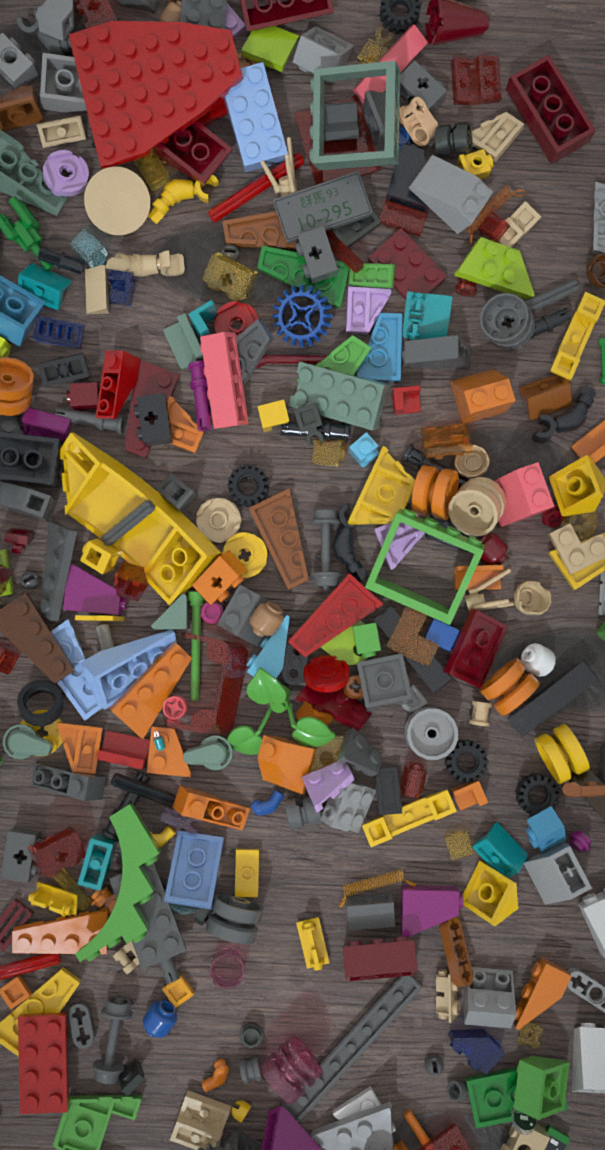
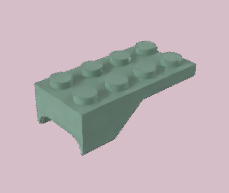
(341, 395)

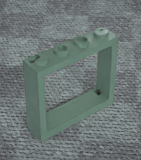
(392, 114)

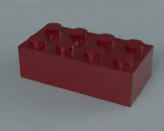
(550, 109)

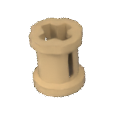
(480, 713)

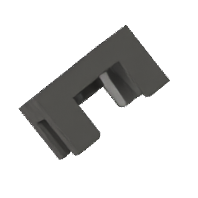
(384, 682)

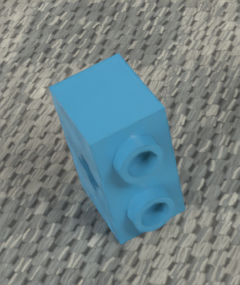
(545, 830)

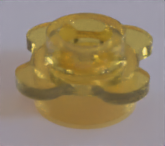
(523, 1037)

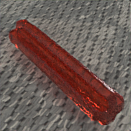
(344, 252)

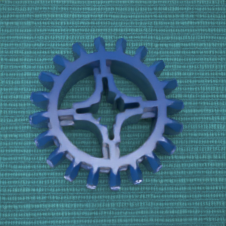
(311, 309)

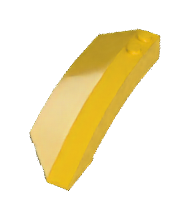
(164, 542)

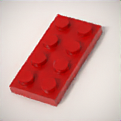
(43, 1063)

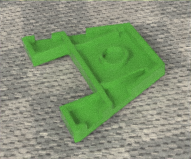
(88, 1119)

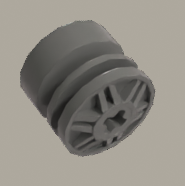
(499, 312)

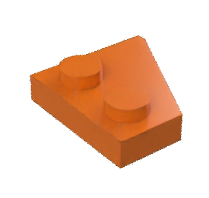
(81, 745)

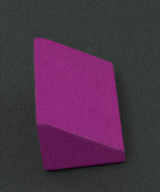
(45, 425)

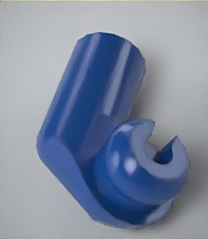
(269, 806)

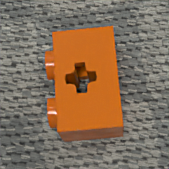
(226, 568)

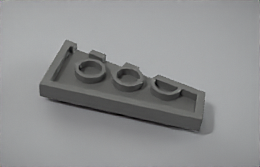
(57, 564)

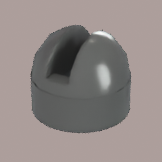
(229, 247)
(33, 583)
(428, 1065)
(454, 1094)

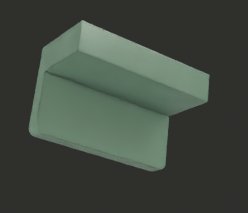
(183, 342)

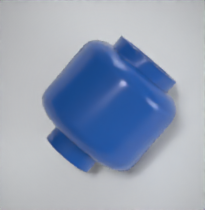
(160, 1019)

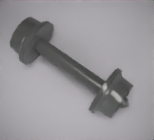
(325, 518)
(108, 1069)

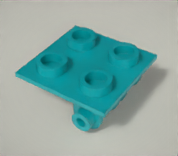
(426, 315)

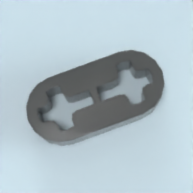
(76, 1024)

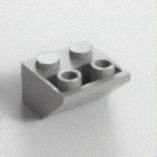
(557, 874)
(490, 998)

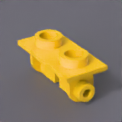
(56, 898)
(313, 943)

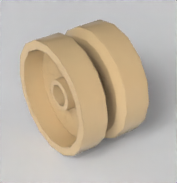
(477, 506)

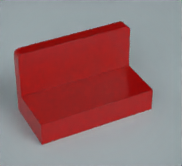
(124, 750)

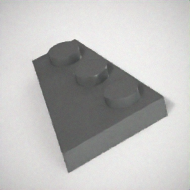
(252, 346)

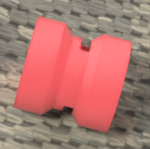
(172, 709)

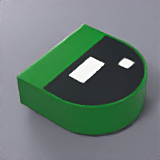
(558, 1139)

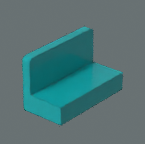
(44, 284)
(202, 316)
(501, 851)

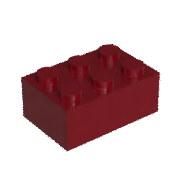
(379, 959)

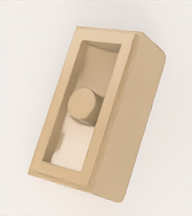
(61, 131)
(97, 290)

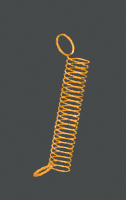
(409, 882)

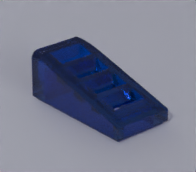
(50, 323)

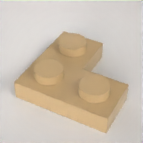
(576, 554)

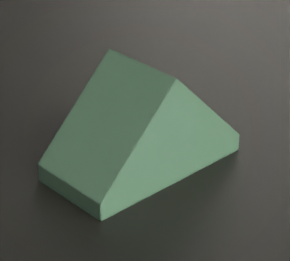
(175, 616)

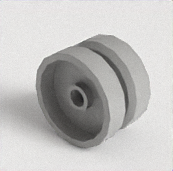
(444, 736)

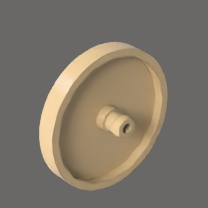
(117, 201)

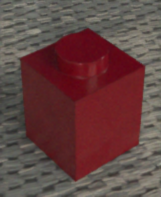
(83, 396)

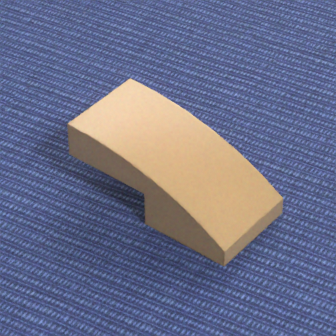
(520, 223)

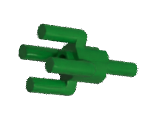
(24, 230)

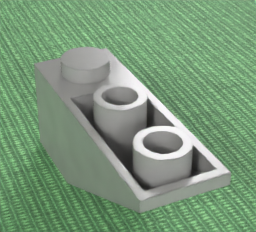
(56, 18)

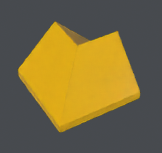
(578, 487)
(490, 894)

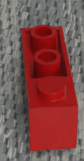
(117, 382)

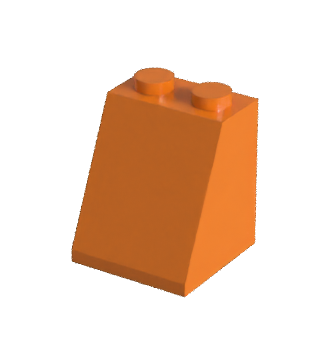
(482, 395)

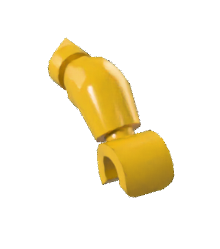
(177, 191)

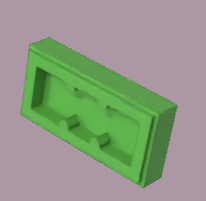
(373, 276)

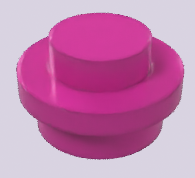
(211, 613)

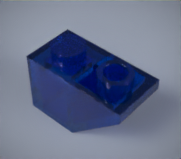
(478, 1047)

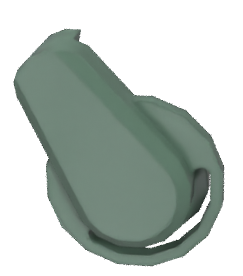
(25, 743)
(210, 753)

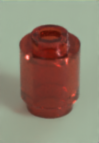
(413, 780)

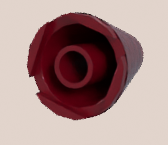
(453, 22)

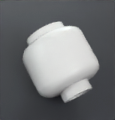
(538, 659)

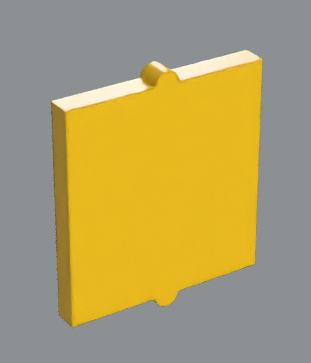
(99, 618)

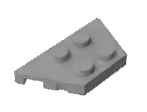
(361, 1131)

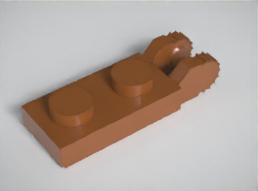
(591, 789)

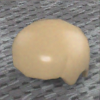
(473, 464)
(532, 598)

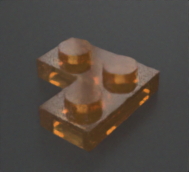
(407, 639)

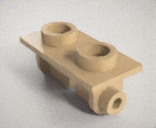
(448, 1004)

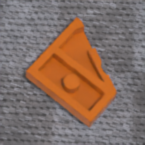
(183, 428)
(169, 760)

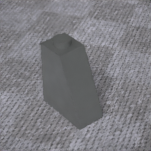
(437, 353)

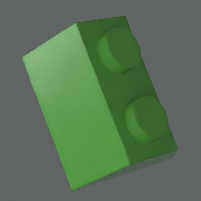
(541, 1086)

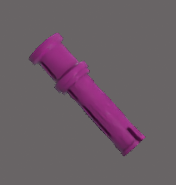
(200, 388)

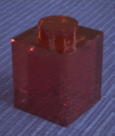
(130, 581)

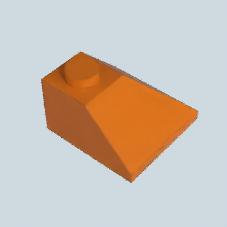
(285, 762)

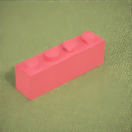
(224, 380)

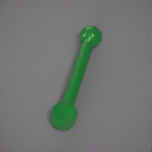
(601, 343)

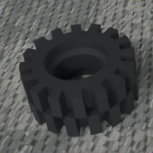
(399, 22)
(244, 472)
(480, 761)
(528, 784)

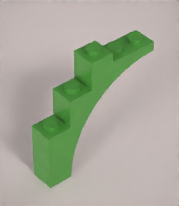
(126, 918)

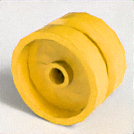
(562, 753)

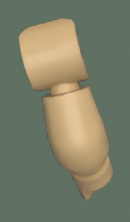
(148, 264)

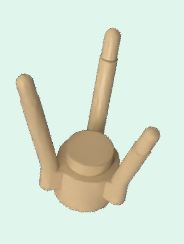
(287, 183)
(477, 600)

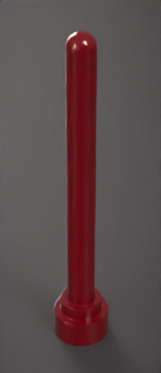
(290, 359)

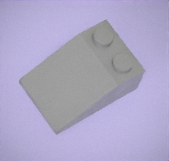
(60, 84)
(451, 192)

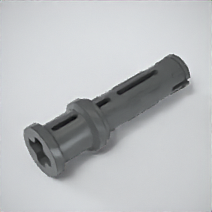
(89, 419)

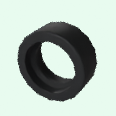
(36, 687)

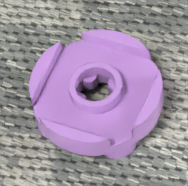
(63, 185)

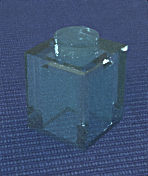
(88, 249)

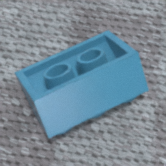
(17, 311)

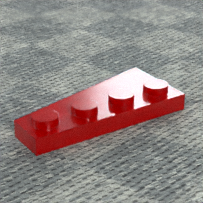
(337, 613)

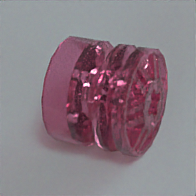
(291, 1069)

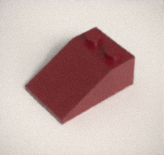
(194, 152)

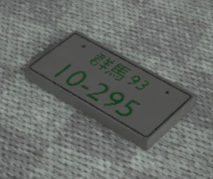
(325, 204)

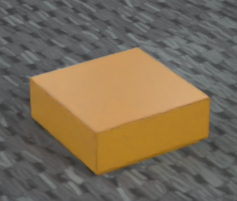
(178, 991)

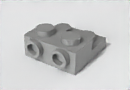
(349, 807)

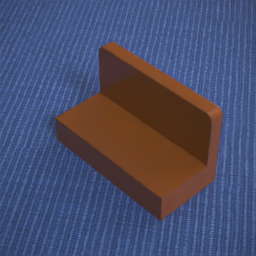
(546, 395)

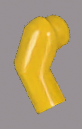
(162, 838)

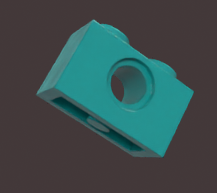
(97, 862)

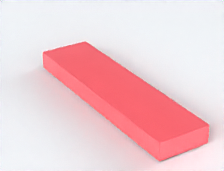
(402, 51)

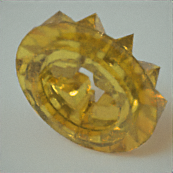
(589, 525)

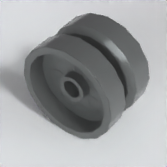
(234, 918)

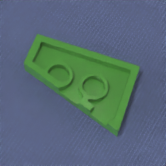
(347, 357)

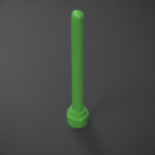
(196, 601)

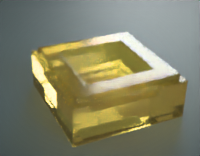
(458, 845)

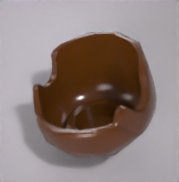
(596, 271)

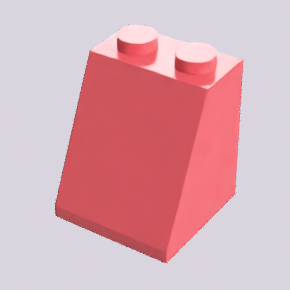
(525, 494)

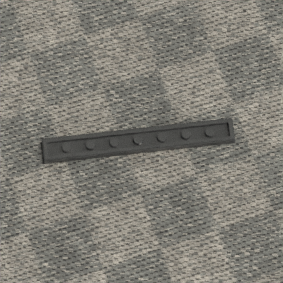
(356, 1041)

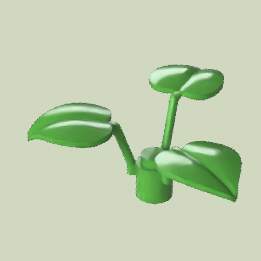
(267, 689)

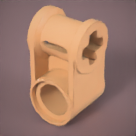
(419, 123)

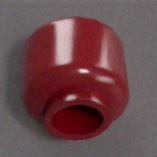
(494, 550)

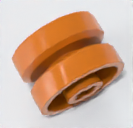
(15, 386)
(434, 491)
(509, 687)

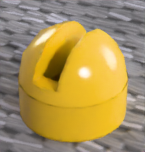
(239, 1114)

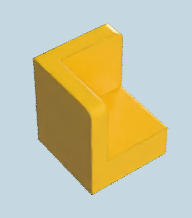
(273, 414)

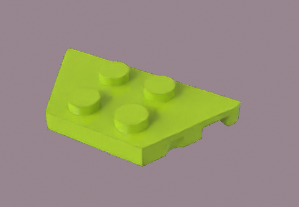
(496, 268)

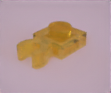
(374, 50)

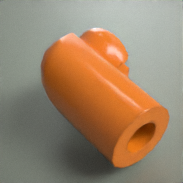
(219, 1076)

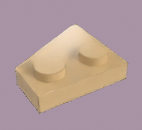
(497, 134)

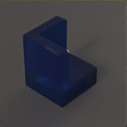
(121, 287)

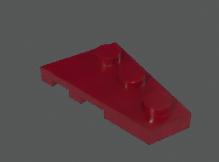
(338, 704)

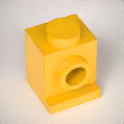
(468, 161)
(102, 563)

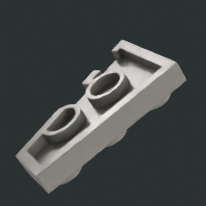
(599, 219)

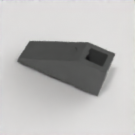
(26, 501)
(68, 783)

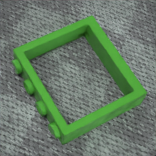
(408, 597)

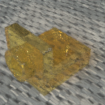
(328, 453)

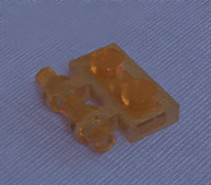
(452, 436)

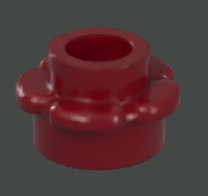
(553, 521)

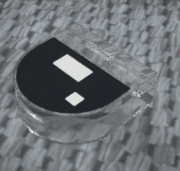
(522, 1123)

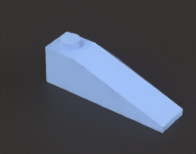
(118, 667)

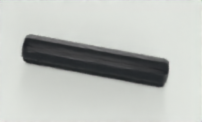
(143, 790)

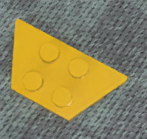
(384, 492)

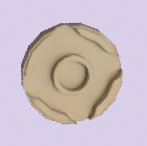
(218, 519)

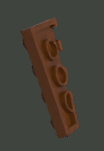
(32, 636)

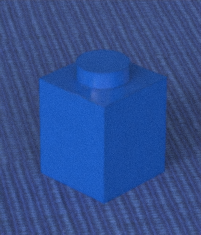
(442, 634)

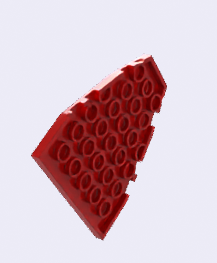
(150, 81)

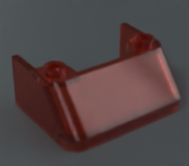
(221, 719)

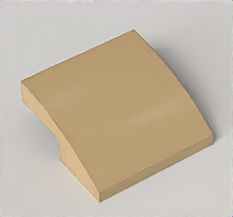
(200, 1121)

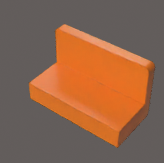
(592, 444)
(481, 575)

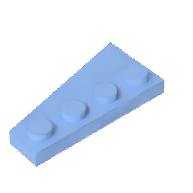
(76, 685)

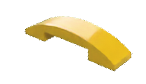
(576, 336)
(413, 814)

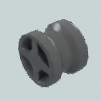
(250, 1070)

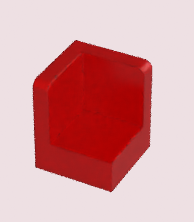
(406, 400)

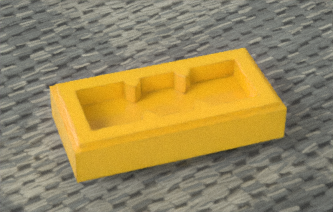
(247, 872)

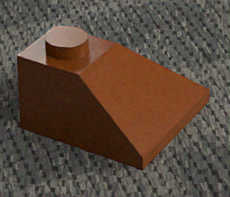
(20, 109)

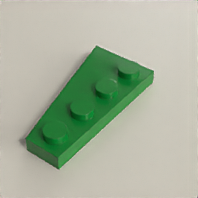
(288, 268)

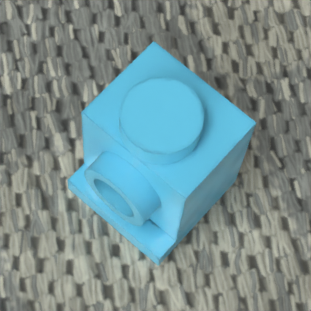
(364, 450)

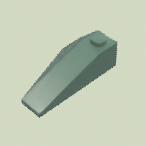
(23, 178)

